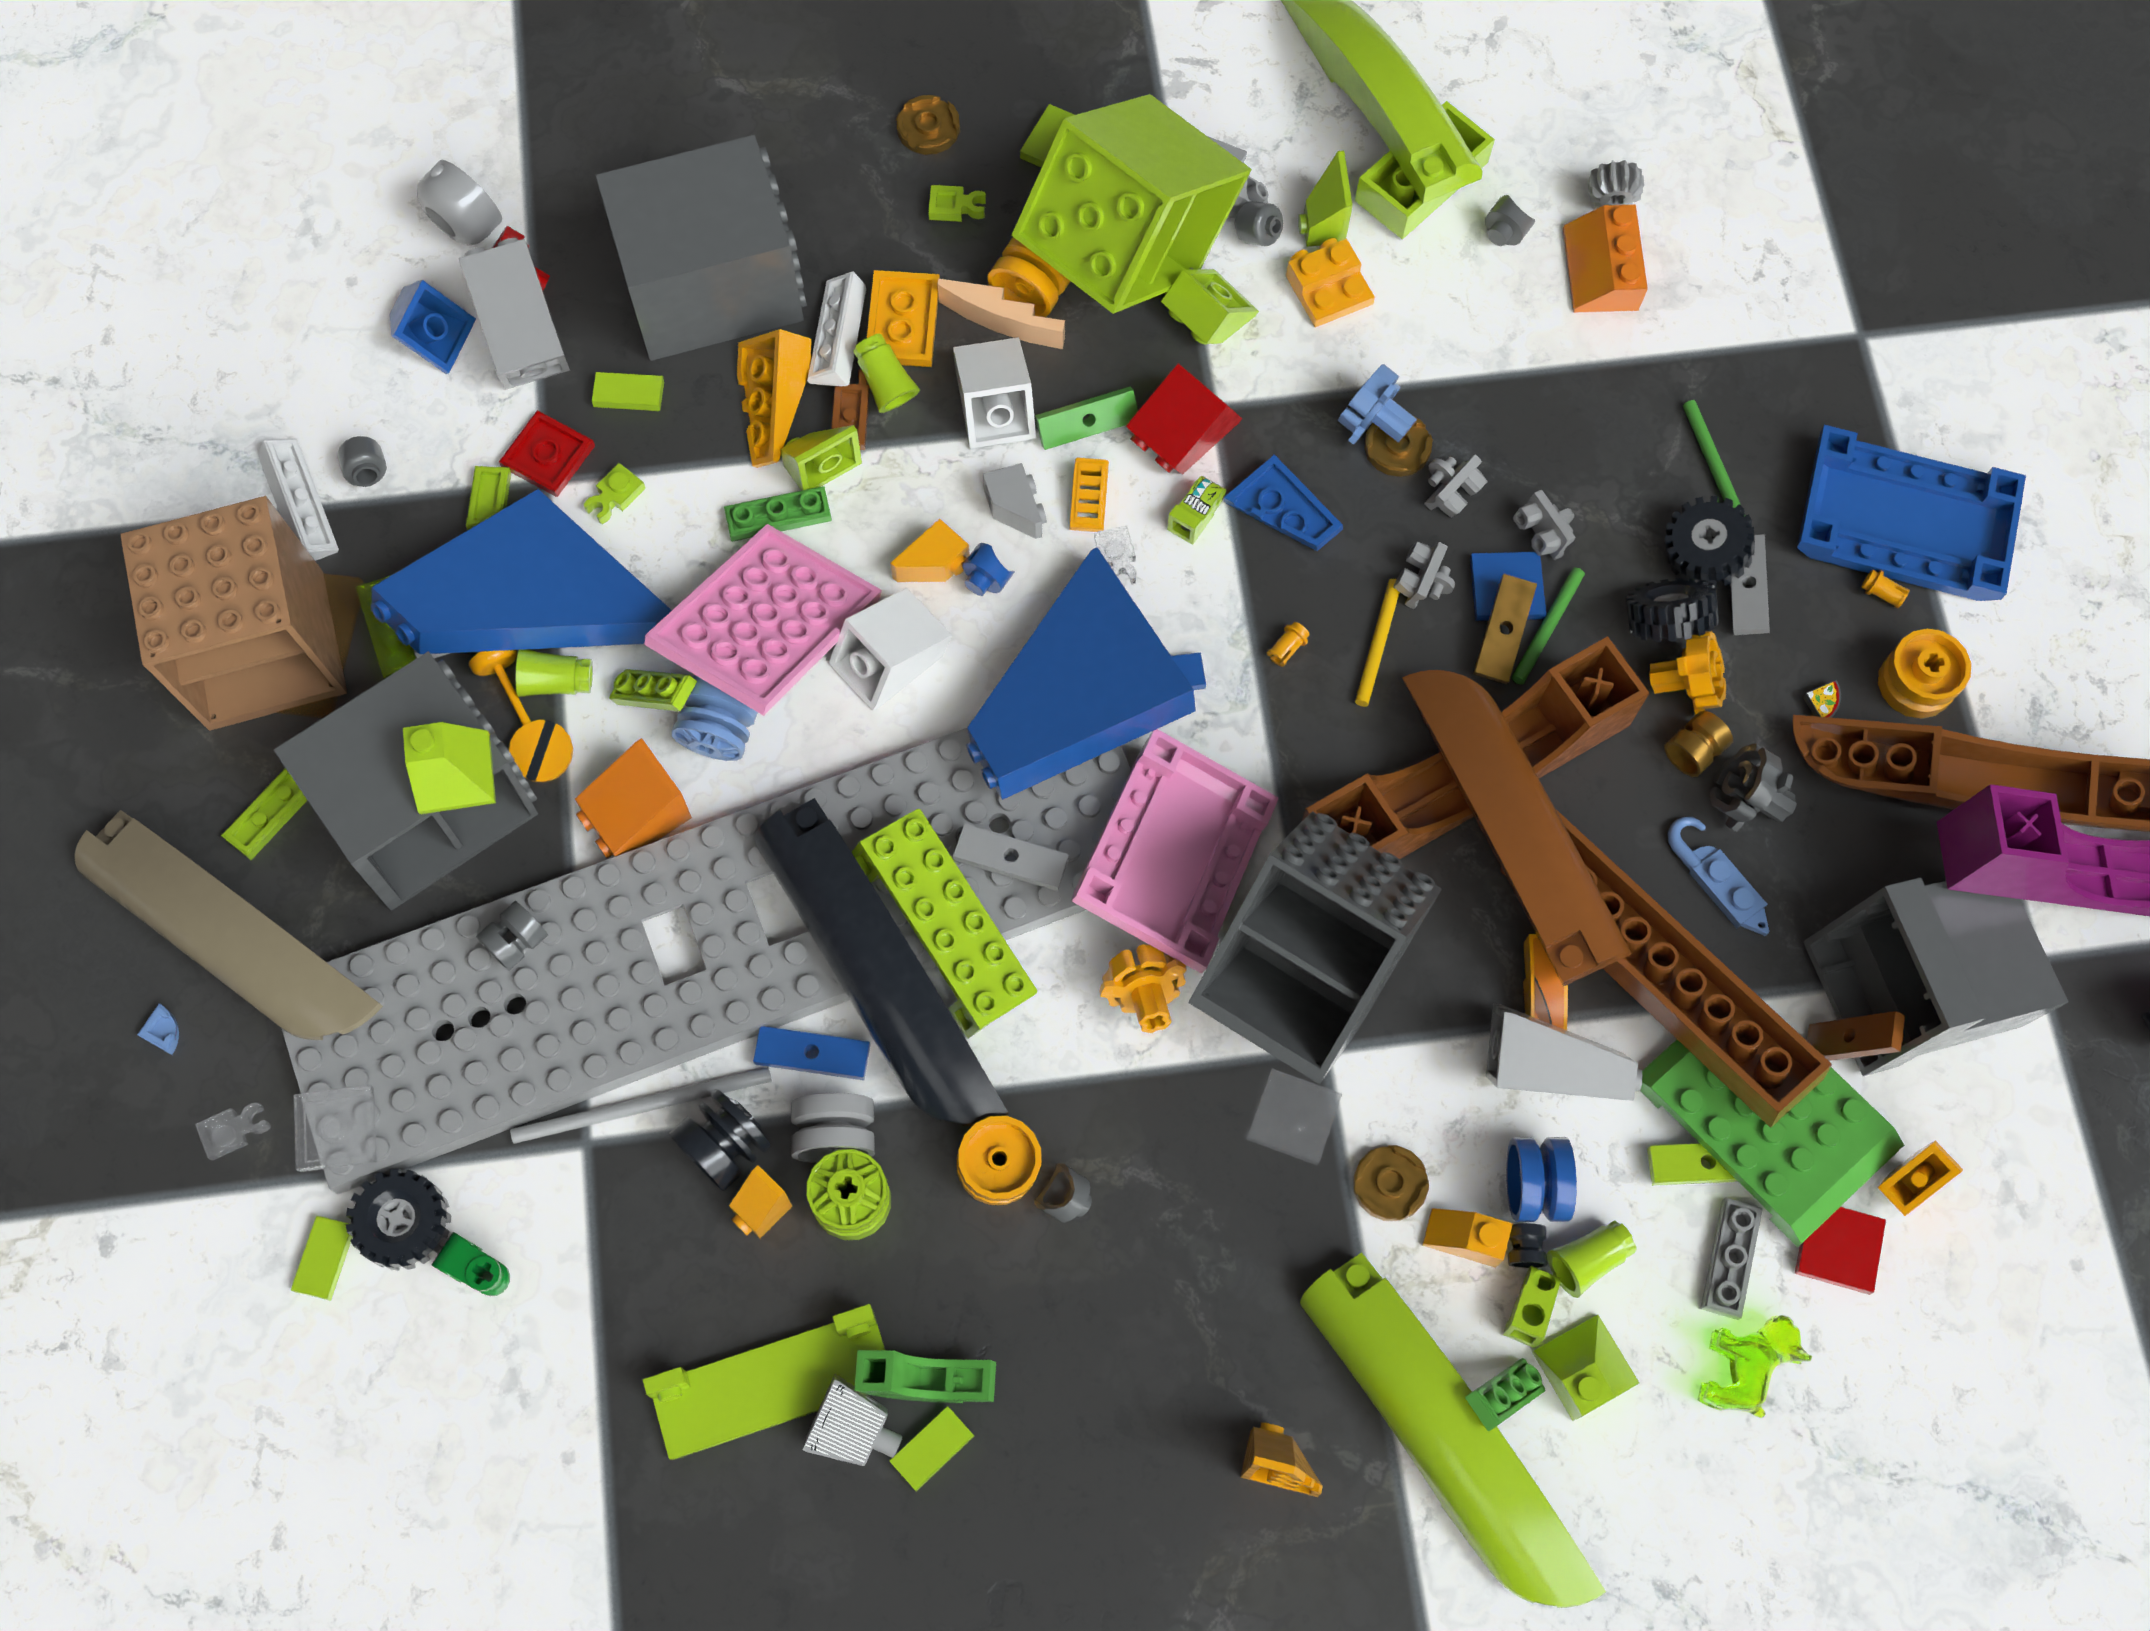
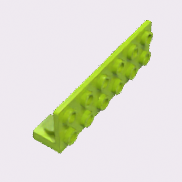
(946, 920)
(759, 1385)

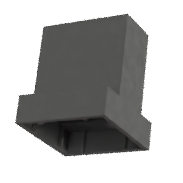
(1942, 959)

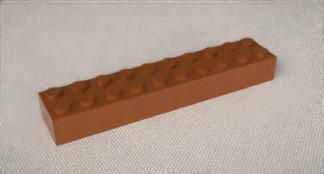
(1702, 998)

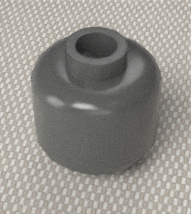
(1259, 223)
(361, 461)

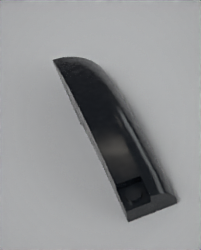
(876, 967)

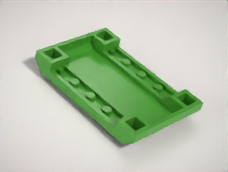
(1796, 1167)

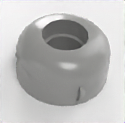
(457, 204)

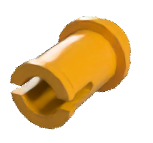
(1885, 588)
(1290, 641)

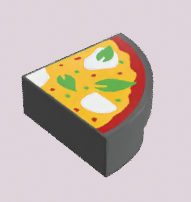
(1824, 700)

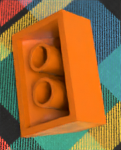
(1605, 260)

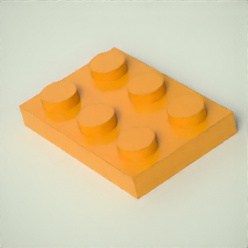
(905, 314)

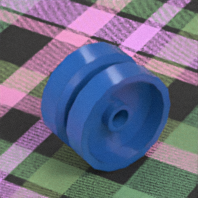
(1541, 1179)

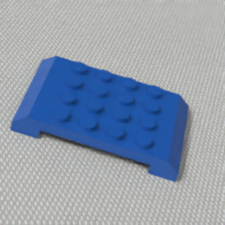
(1911, 517)

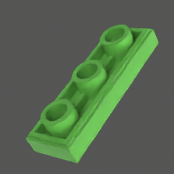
(1067, 422)
(796, 508)
(1506, 1393)

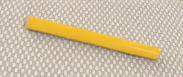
(1377, 645)

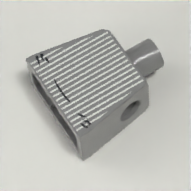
(850, 1426)

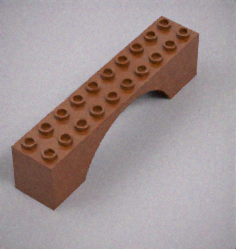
(1553, 723)

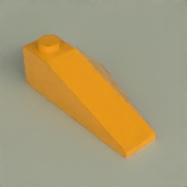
(773, 377)
(1278, 1461)

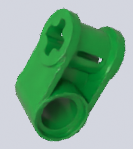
(468, 1264)

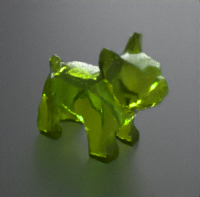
(1752, 1364)

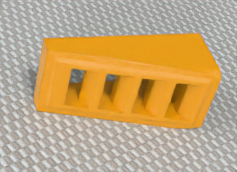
(1094, 474)

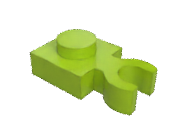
(949, 203)
(616, 489)

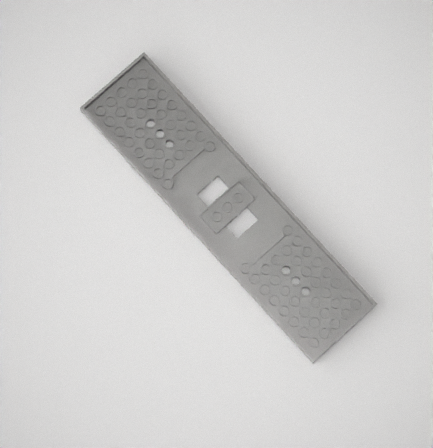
(594, 986)

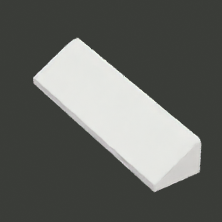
(837, 331)
(297, 496)

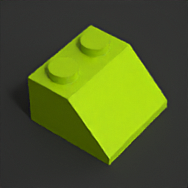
(1208, 305)

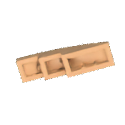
(988, 308)

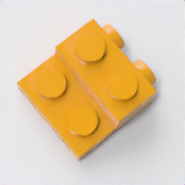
(1329, 281)

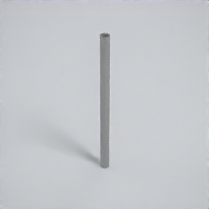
(639, 1105)

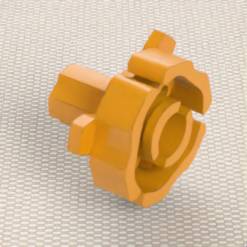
(1697, 671)
(1144, 987)

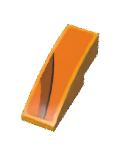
(1543, 990)

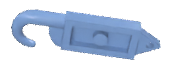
(1720, 880)

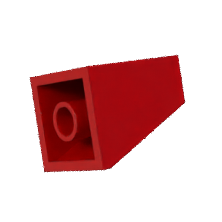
(1181, 421)

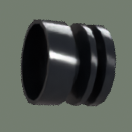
(720, 1139)

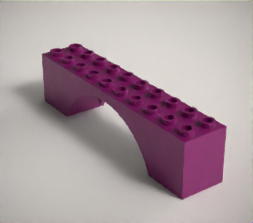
(2019, 849)

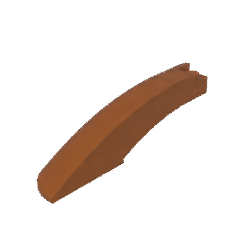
(1951, 767)
(1519, 824)

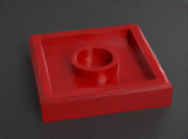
(547, 453)
(1844, 1251)

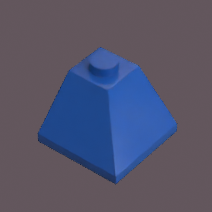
(430, 324)

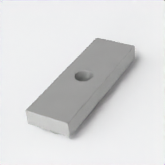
(1751, 604)
(989, 849)
(1728, 1281)

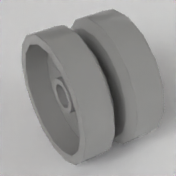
(831, 1124)

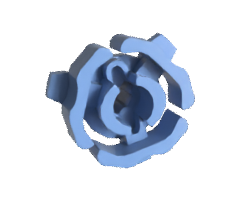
(1375, 405)

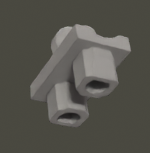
(1446, 495)
(1548, 523)
(1417, 586)

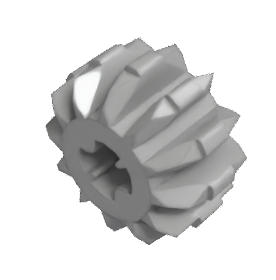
(1616, 184)

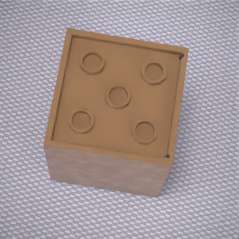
(232, 613)

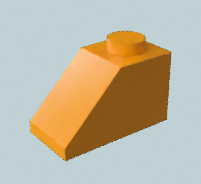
(932, 556)
(1919, 1177)
(759, 1203)
(1468, 1235)

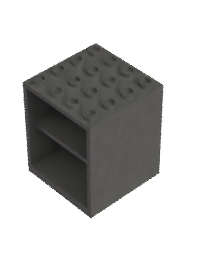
(704, 246)
(362, 792)
(1314, 944)

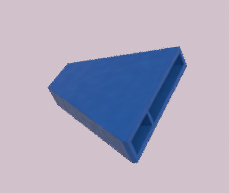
(517, 585)
(1078, 686)

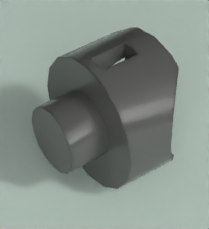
(1507, 223)
(1065, 1195)

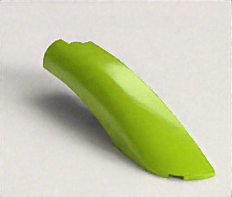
(1389, 94)
(1465, 1465)

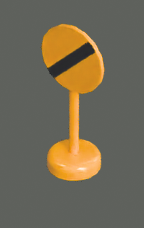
(539, 746)

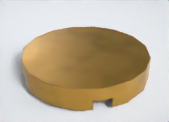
(928, 125)
(1400, 457)
(1390, 1183)

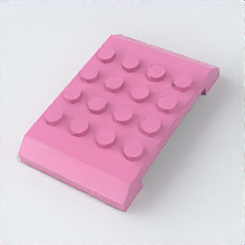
(1175, 850)

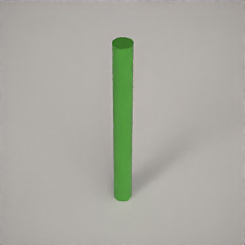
(1710, 452)
(1548, 626)

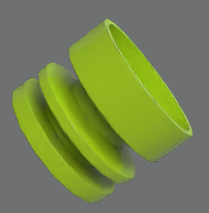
(862, 1211)

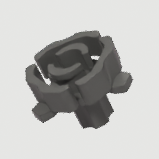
(1756, 784)

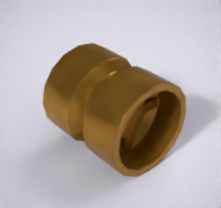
(1698, 743)

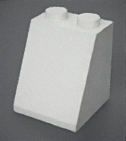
(995, 392)
(888, 647)

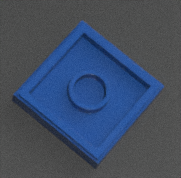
(1487, 573)

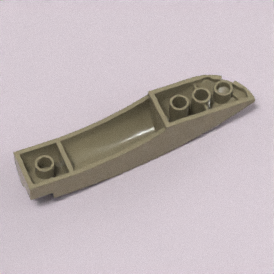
(221, 931)

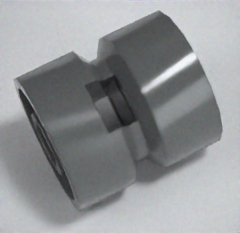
(521, 925)

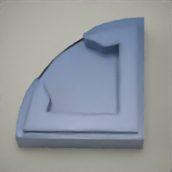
(161, 1030)

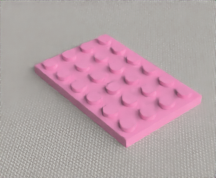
(762, 619)

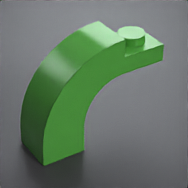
(924, 1379)

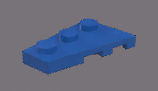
(1286, 504)

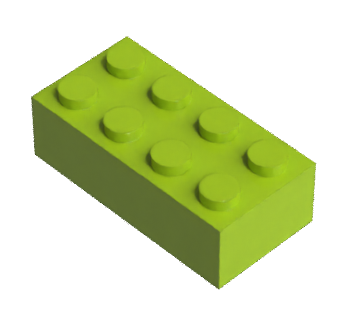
(1391, 197)

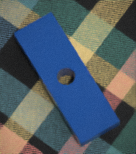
(789, 1050)

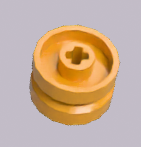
(1027, 278)
(1924, 673)
(998, 1183)

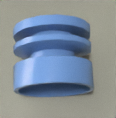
(713, 723)

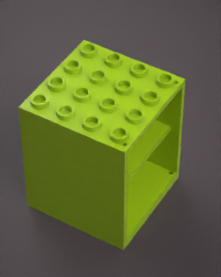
(1129, 201)

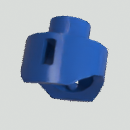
(985, 571)

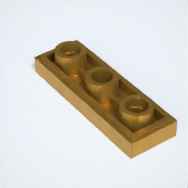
(1512, 610)

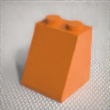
(632, 803)

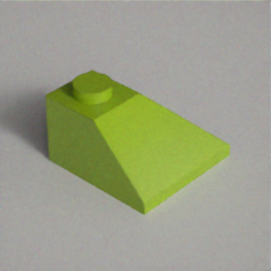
(1328, 205)
(821, 456)
(449, 766)
(1585, 1367)

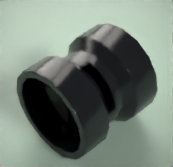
(1527, 1246)

